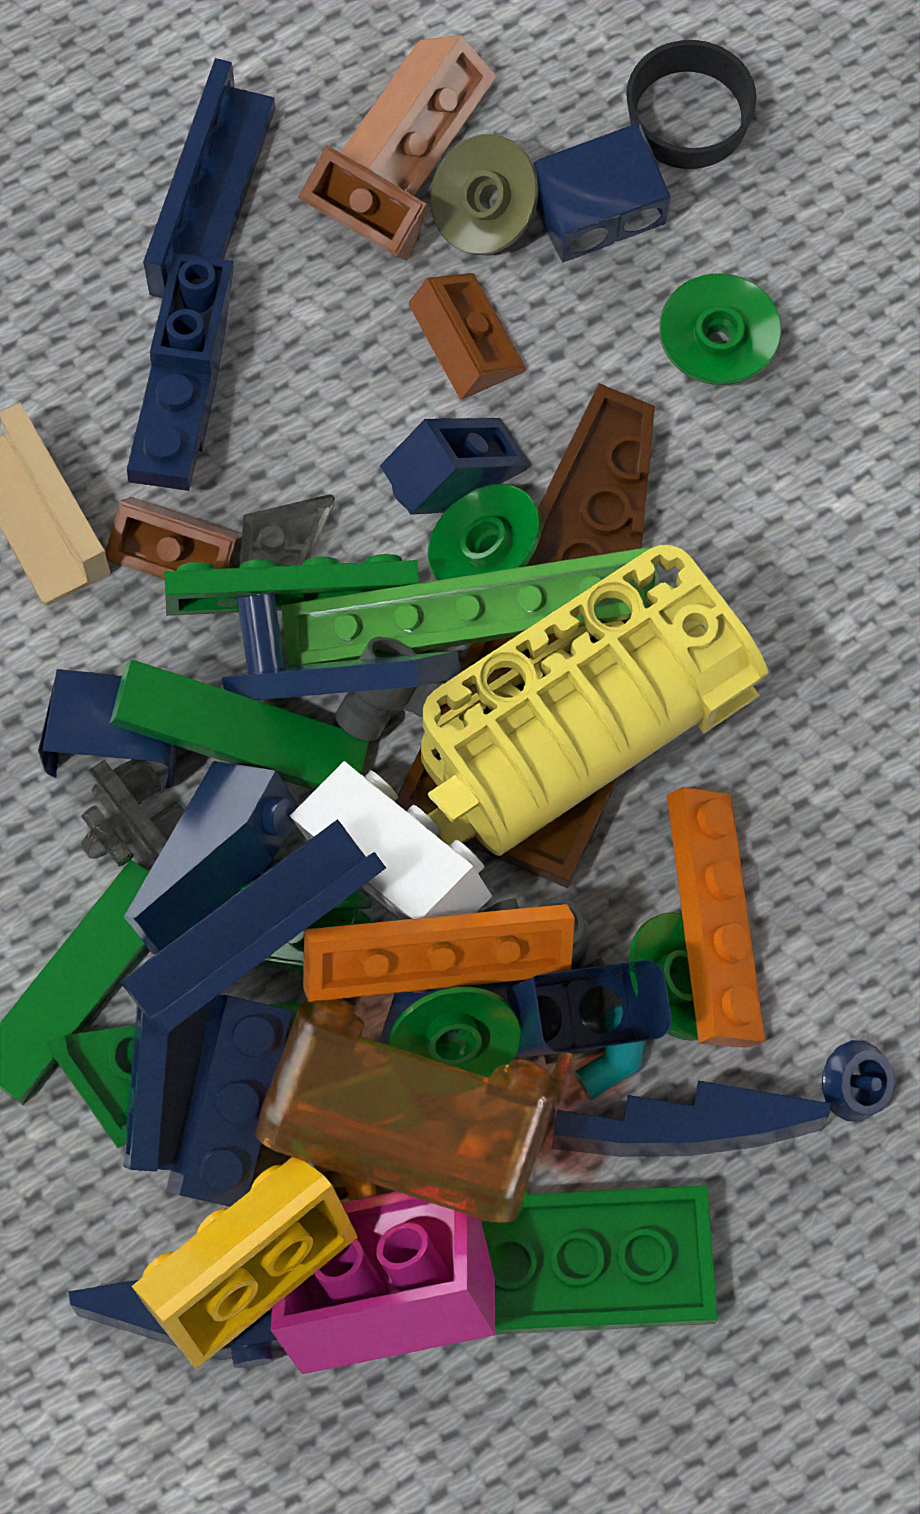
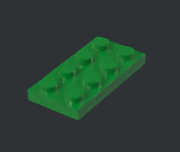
(604, 1261)

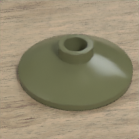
(463, 191)

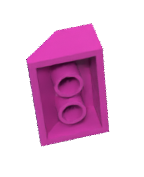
(400, 1288)

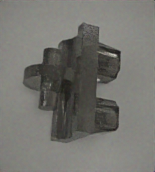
(120, 795)

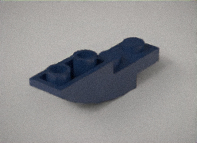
(182, 372)

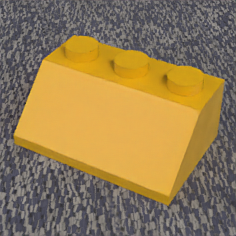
(245, 1259)

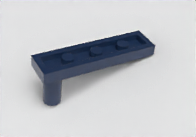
(271, 679)

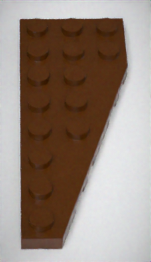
(587, 511)

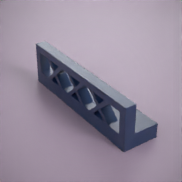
(210, 175)
(250, 927)

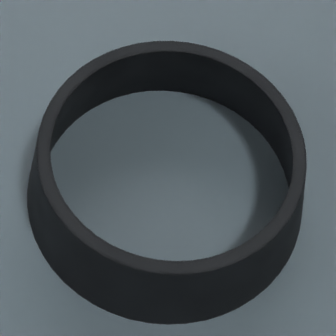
(699, 58)

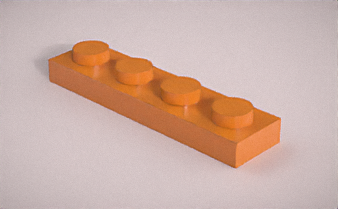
(715, 918)
(436, 952)

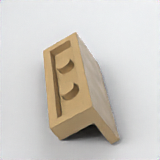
(43, 516)

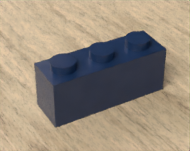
(226, 1099)

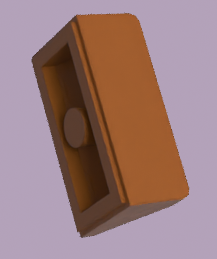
(365, 202)
(465, 333)
(163, 539)

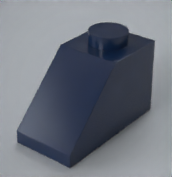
(450, 459)

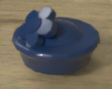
(857, 1080)

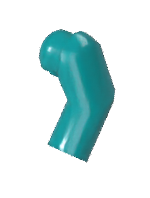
(614, 1065)

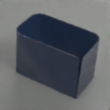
(597, 183)
(80, 724)
(646, 1013)

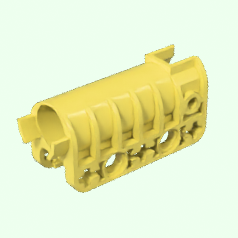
(593, 708)

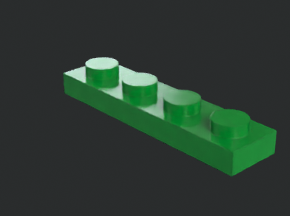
(206, 590)

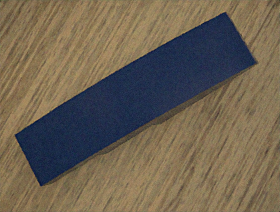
(717, 1121)

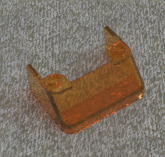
(409, 1117)

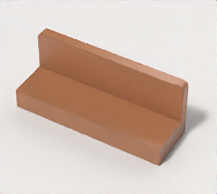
(420, 111)

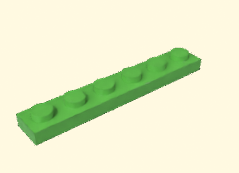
(450, 609)

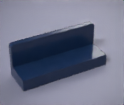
(161, 1089)

